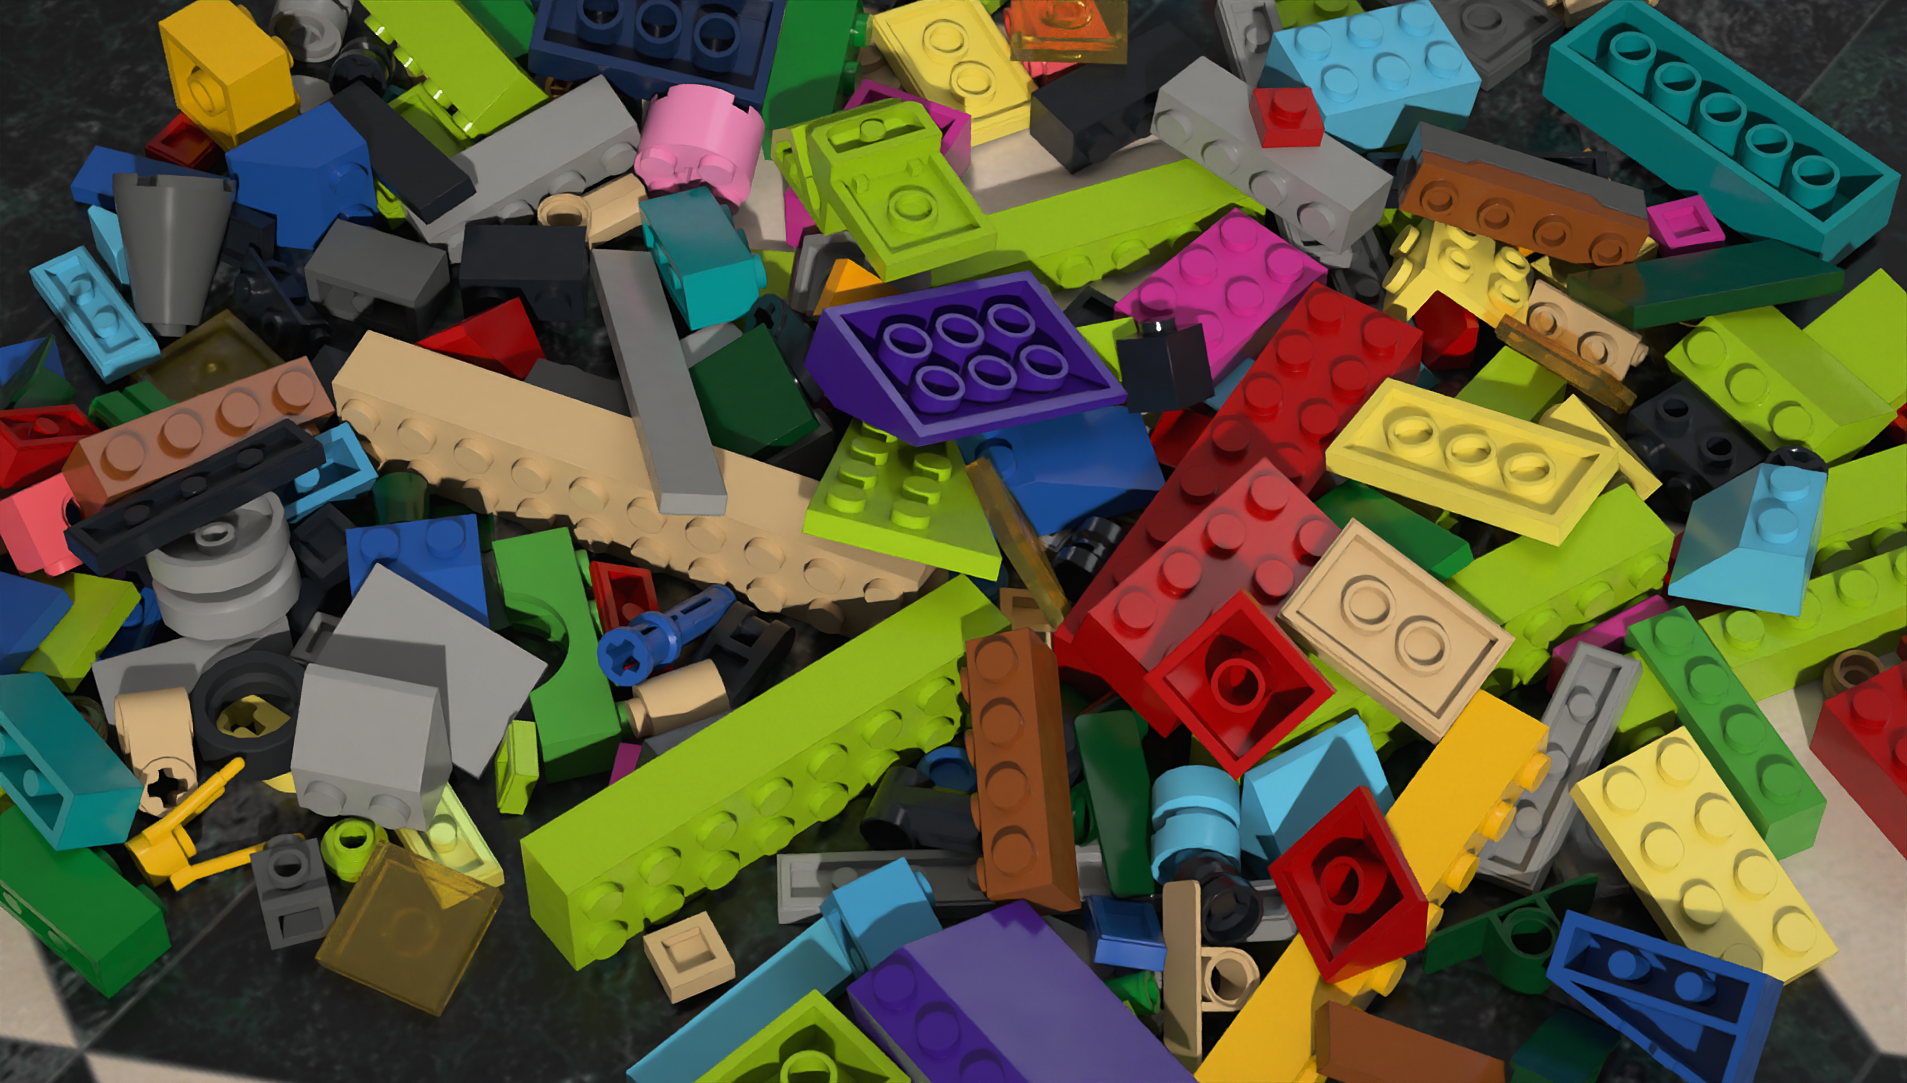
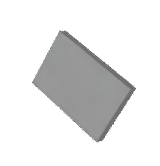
(418, 639)

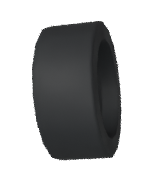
(235, 679)

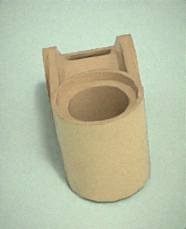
(157, 735)

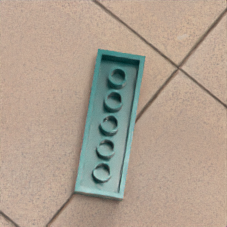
(1718, 132)

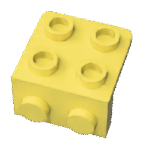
(1461, 266)

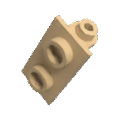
(1584, 331)

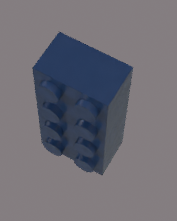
(659, 45)

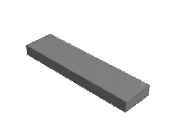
(1581, 727)

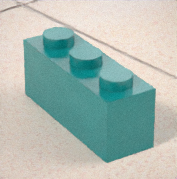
(702, 257)
(61, 767)

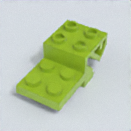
(886, 184)

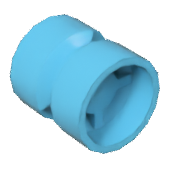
(1193, 814)

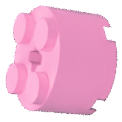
(697, 142)

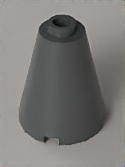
(171, 244)

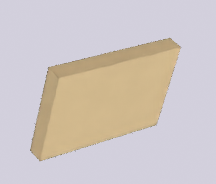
(1394, 631)

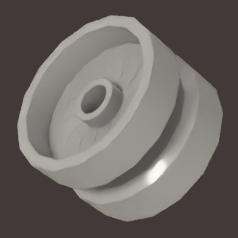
(228, 573)

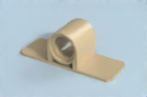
(1188, 974)

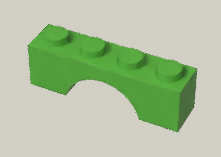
(574, 710)
(1731, 731)

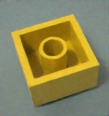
(228, 72)

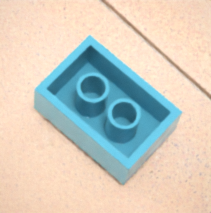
(1377, 74)

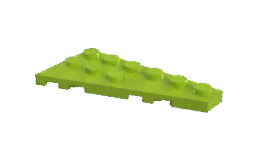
(903, 503)

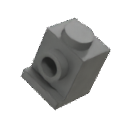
(290, 881)

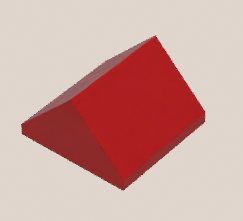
(1240, 683)
(1352, 891)

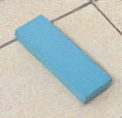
(95, 314)

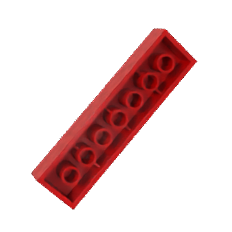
(1284, 409)

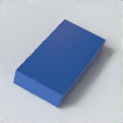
(1124, 933)

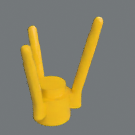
(165, 846)

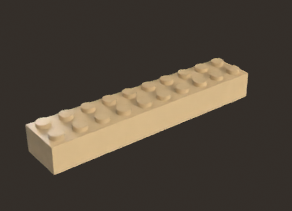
(582, 467)

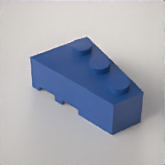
(1674, 1002)

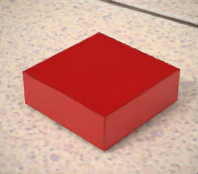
(184, 145)

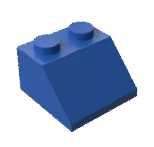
(306, 177)

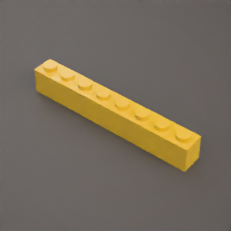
(1441, 825)

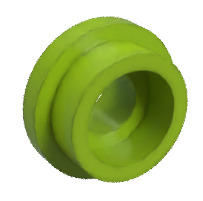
(349, 862)

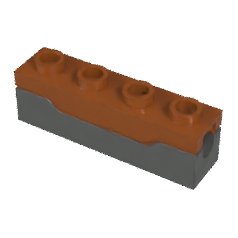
(1521, 199)

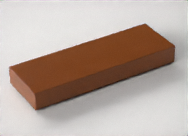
(1375, 1050)

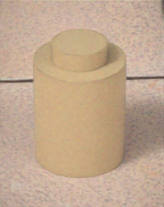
(676, 699)

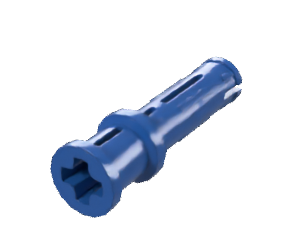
(657, 637)

